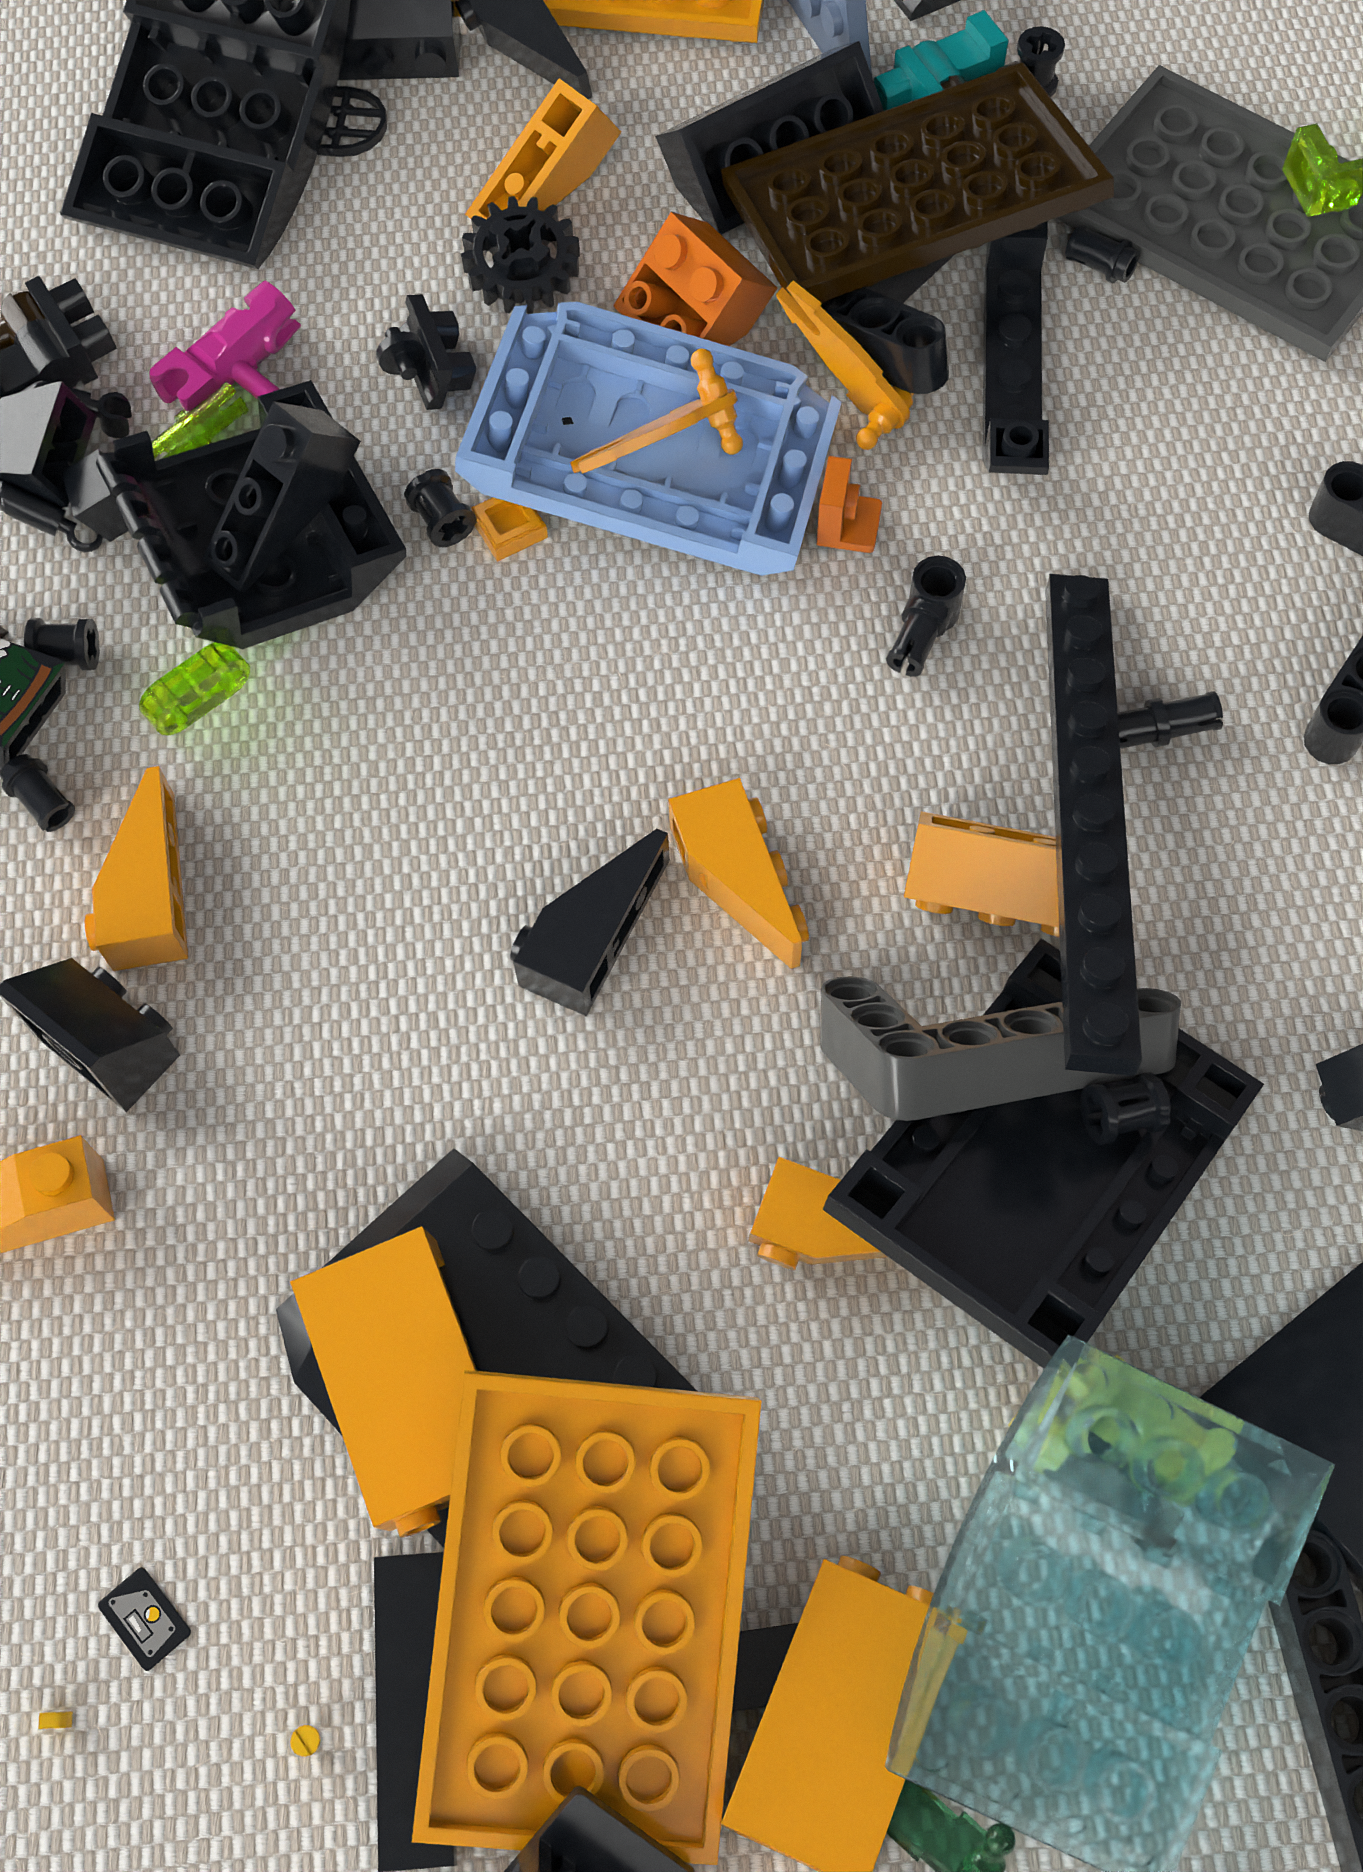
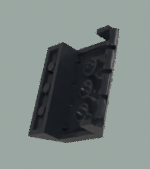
(179, 503)

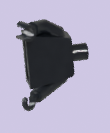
(39, 438)

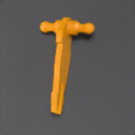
(851, 364)
(714, 403)

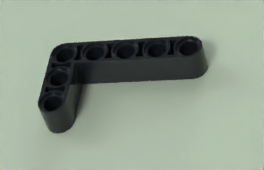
(899, 338)
(1339, 517)
(1320, 1686)

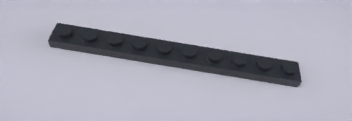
(1090, 832)

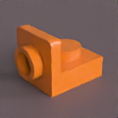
(844, 516)

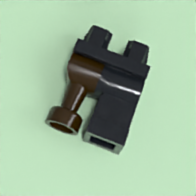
(40, 341)

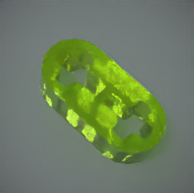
(194, 688)

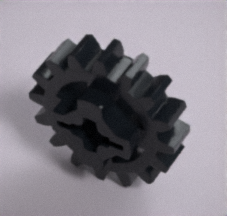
(520, 254)

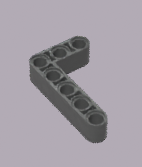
(970, 1061)

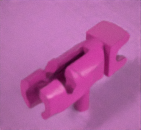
(229, 351)

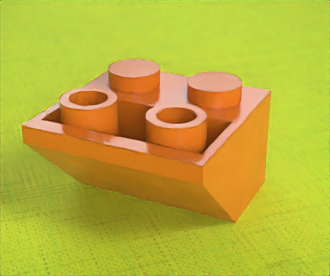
(696, 284)

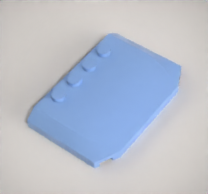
(675, 492)

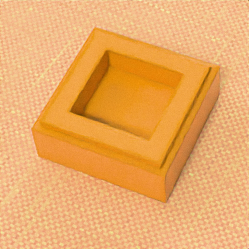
(508, 526)

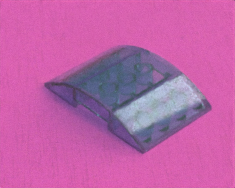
(1102, 1611)

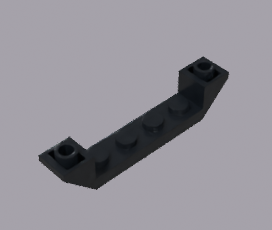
(1012, 355)

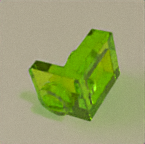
(1318, 176)

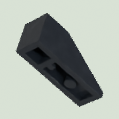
(528, 36)
(586, 927)

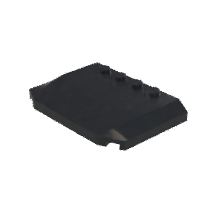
(510, 1289)

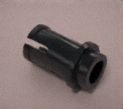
(1103, 254)
(28, 781)

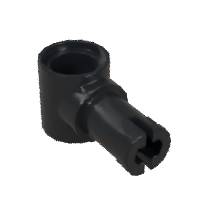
(925, 614)

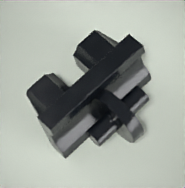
(420, 353)

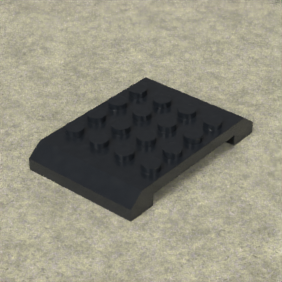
(1019, 1204)

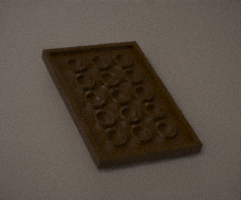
(916, 184)

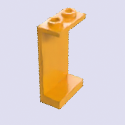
(391, 1373)
(821, 1749)

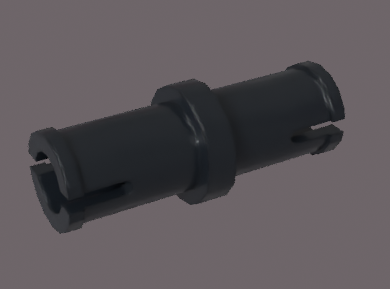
(1162, 721)

